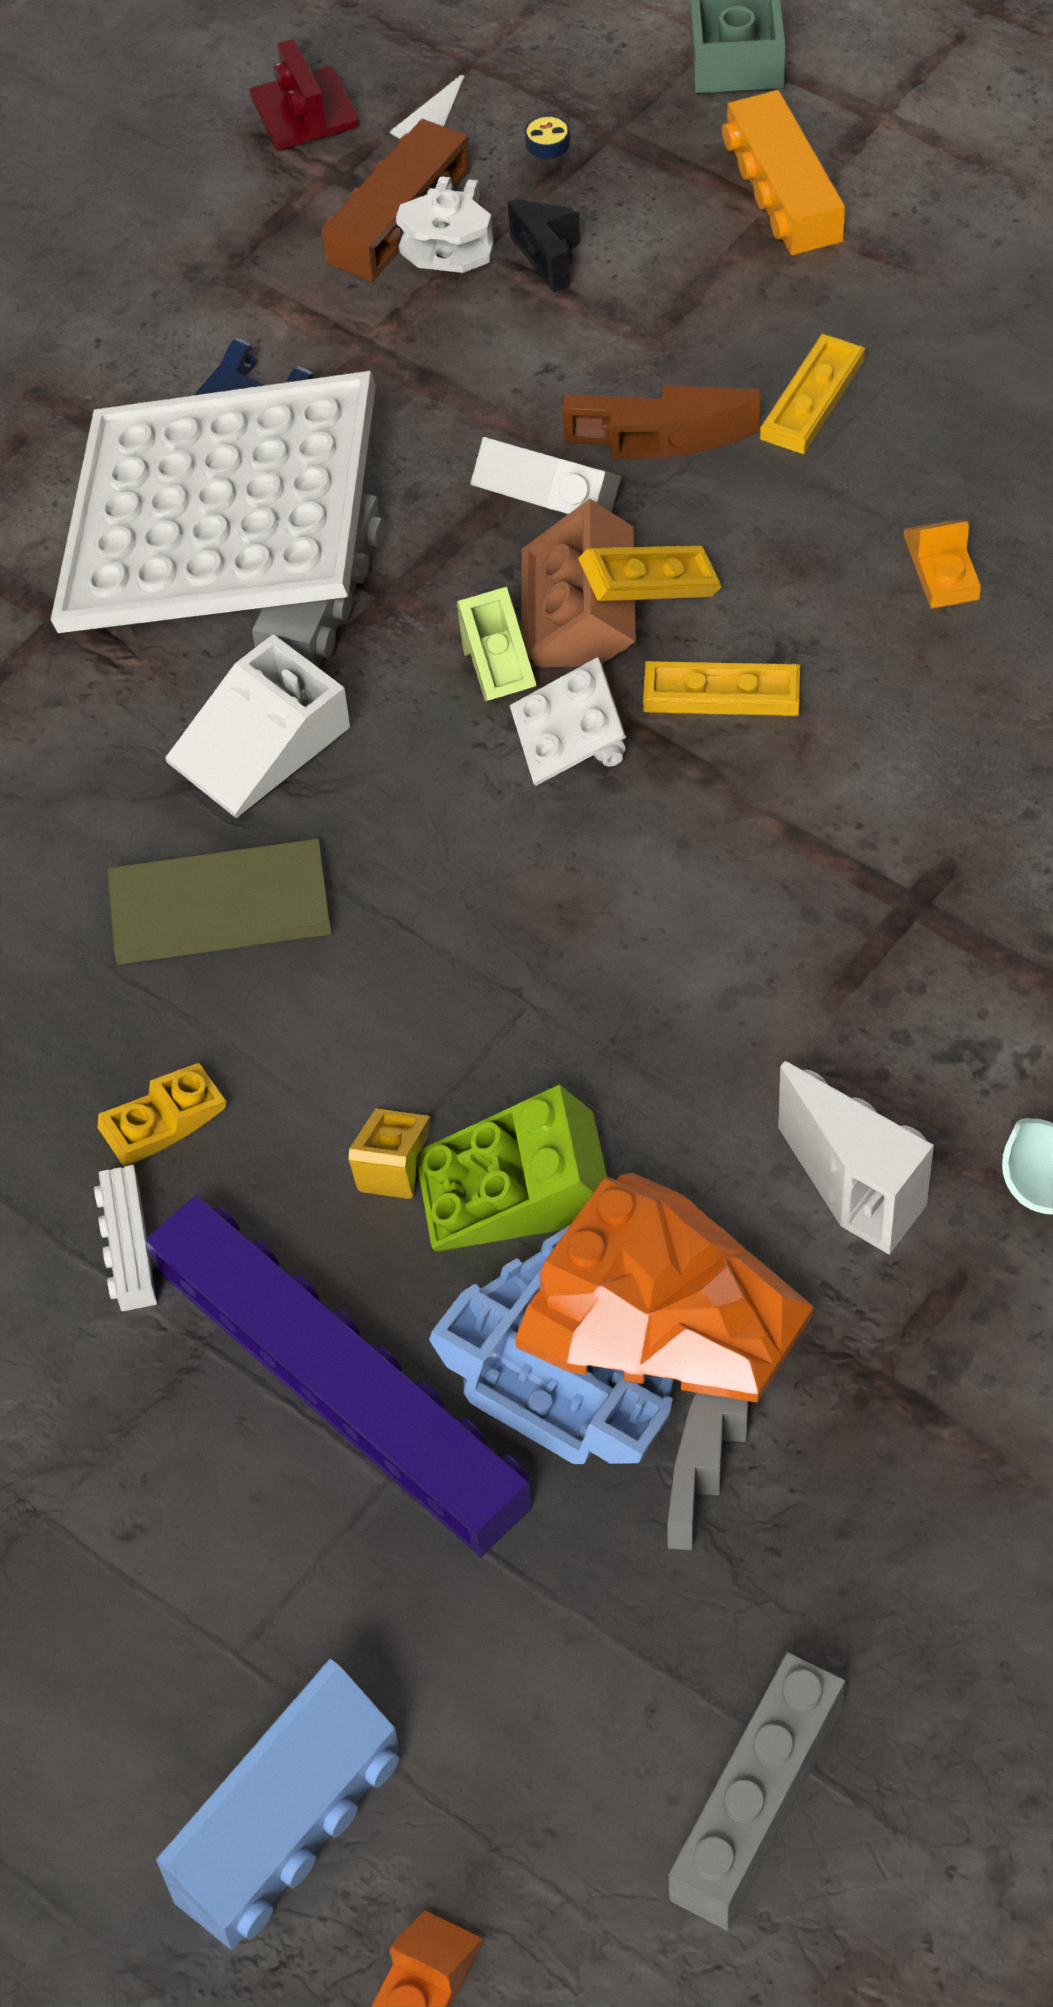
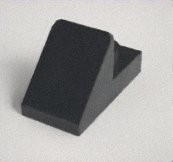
(545, 238)

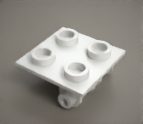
(569, 723)

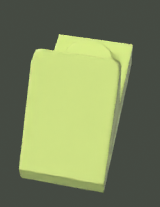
(495, 644)

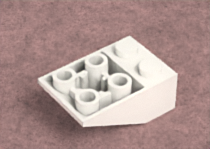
(260, 726)
(857, 1159)

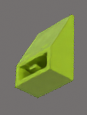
(512, 1173)

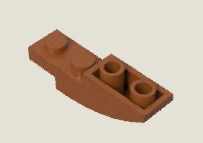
(677, 425)

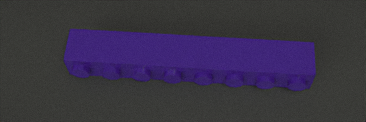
(341, 1375)

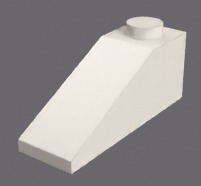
(541, 478)

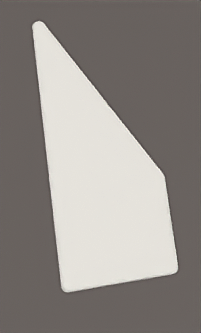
(434, 110)

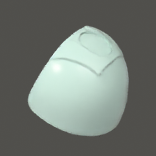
(1029, 1164)

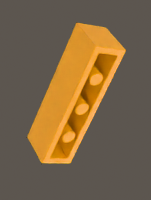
(784, 173)

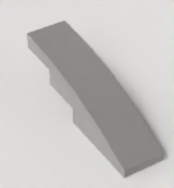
(699, 1459)

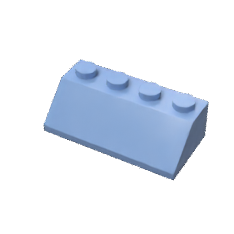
(280, 1807)

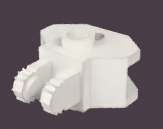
(446, 225)

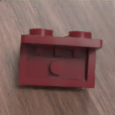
(302, 101)

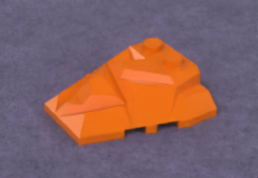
(661, 1294)

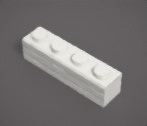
(126, 1237)

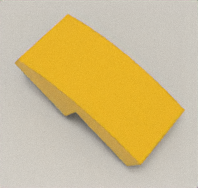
(169, 1112)

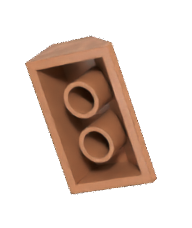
(558, 607)

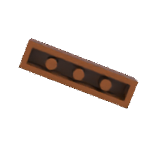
(364, 230)

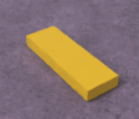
(812, 393)
(649, 572)
(721, 688)

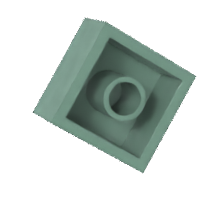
(737, 45)

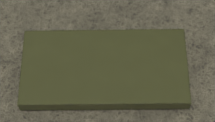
(218, 901)

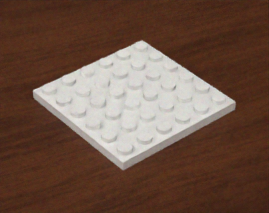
(217, 503)

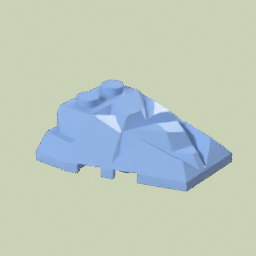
(551, 1406)

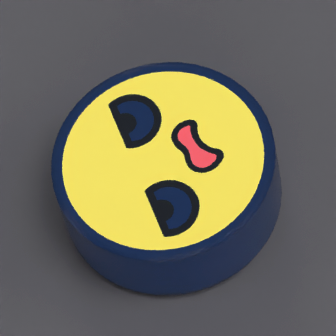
(547, 136)

